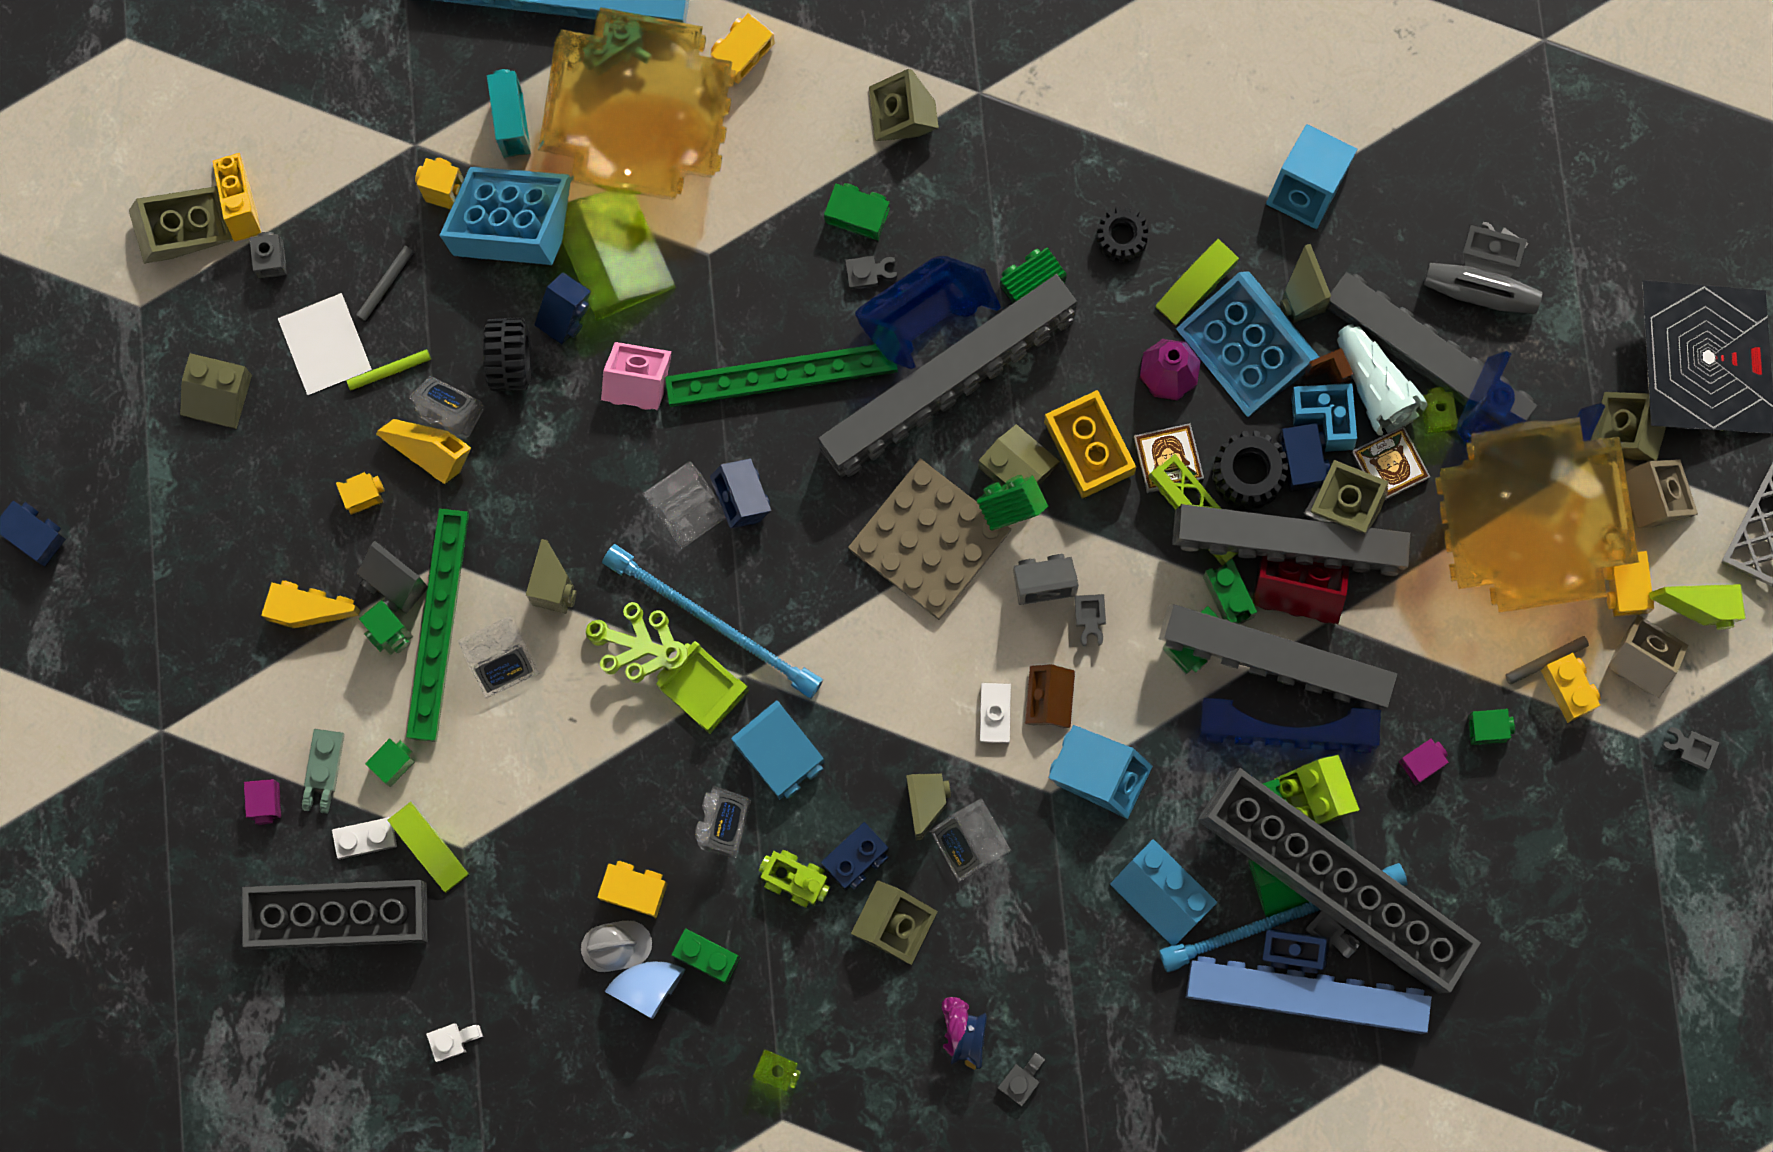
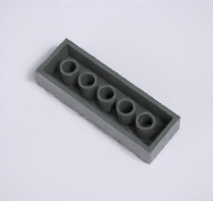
(334, 914)

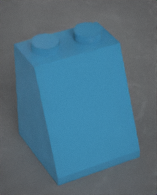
(1311, 176)
(778, 751)
(1100, 770)

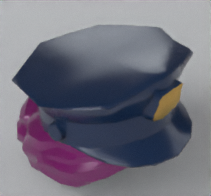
(964, 1033)

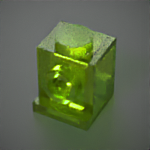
(1435, 420)
(765, 1067)

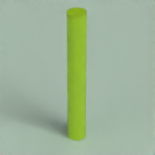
(389, 369)

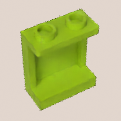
(702, 688)

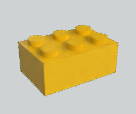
(1090, 444)

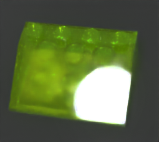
(614, 252)

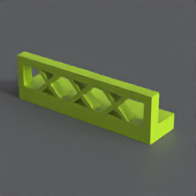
(1176, 496)

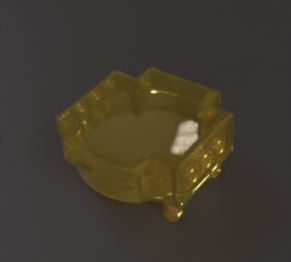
(636, 104)
(1537, 514)

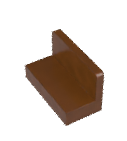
(1334, 364)
(1050, 696)

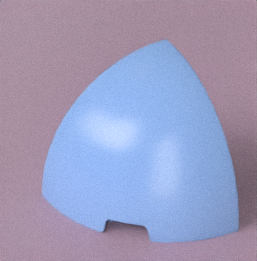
(646, 985)

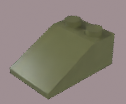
(178, 223)

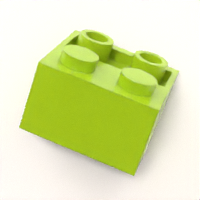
(1319, 790)

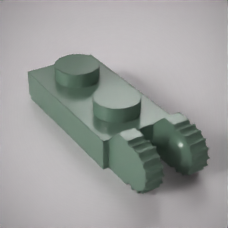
(322, 767)

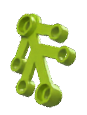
(640, 645)

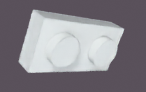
(364, 838)

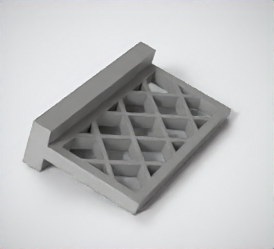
(1744, 567)

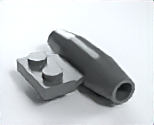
(1485, 278)

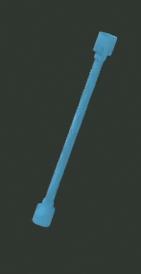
(622, 562)
(1179, 955)

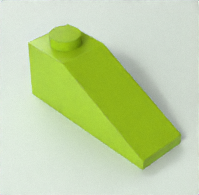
(1704, 604)

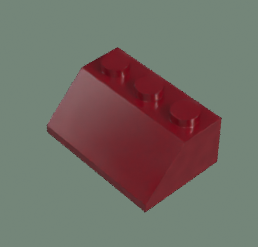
(1301, 589)

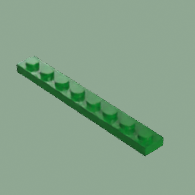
(777, 375)
(437, 625)

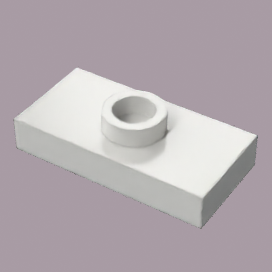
(995, 713)

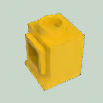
(361, 492)

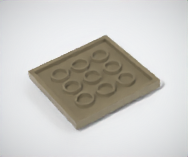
(928, 539)

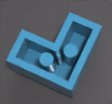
(1327, 406)

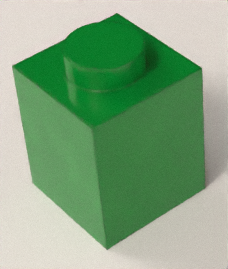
(1490, 726)
(391, 761)

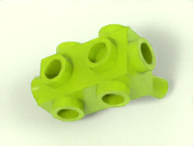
(803, 882)

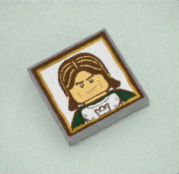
(1160, 445)
(1394, 460)

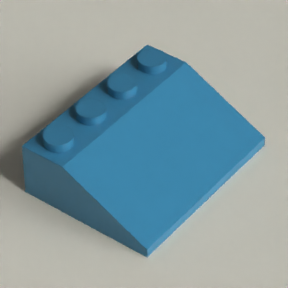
(508, 216)
(1247, 343)

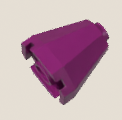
(1169, 369)

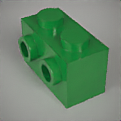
(385, 629)

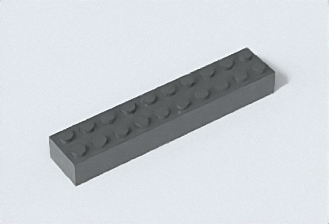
(948, 377)
(1339, 881)

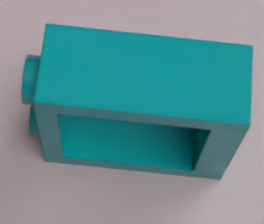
(508, 113)

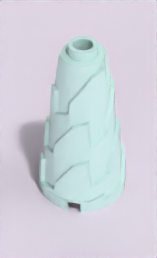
(1382, 387)

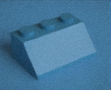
(1163, 893)

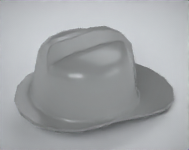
(616, 946)

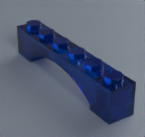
(1223, 721)

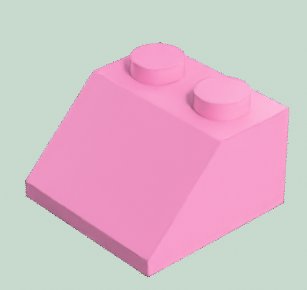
(635, 376)

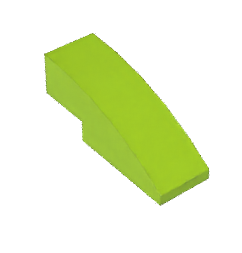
(1197, 282)
(428, 847)

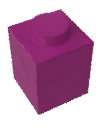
(1424, 761)
(262, 801)

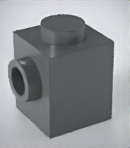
(268, 255)

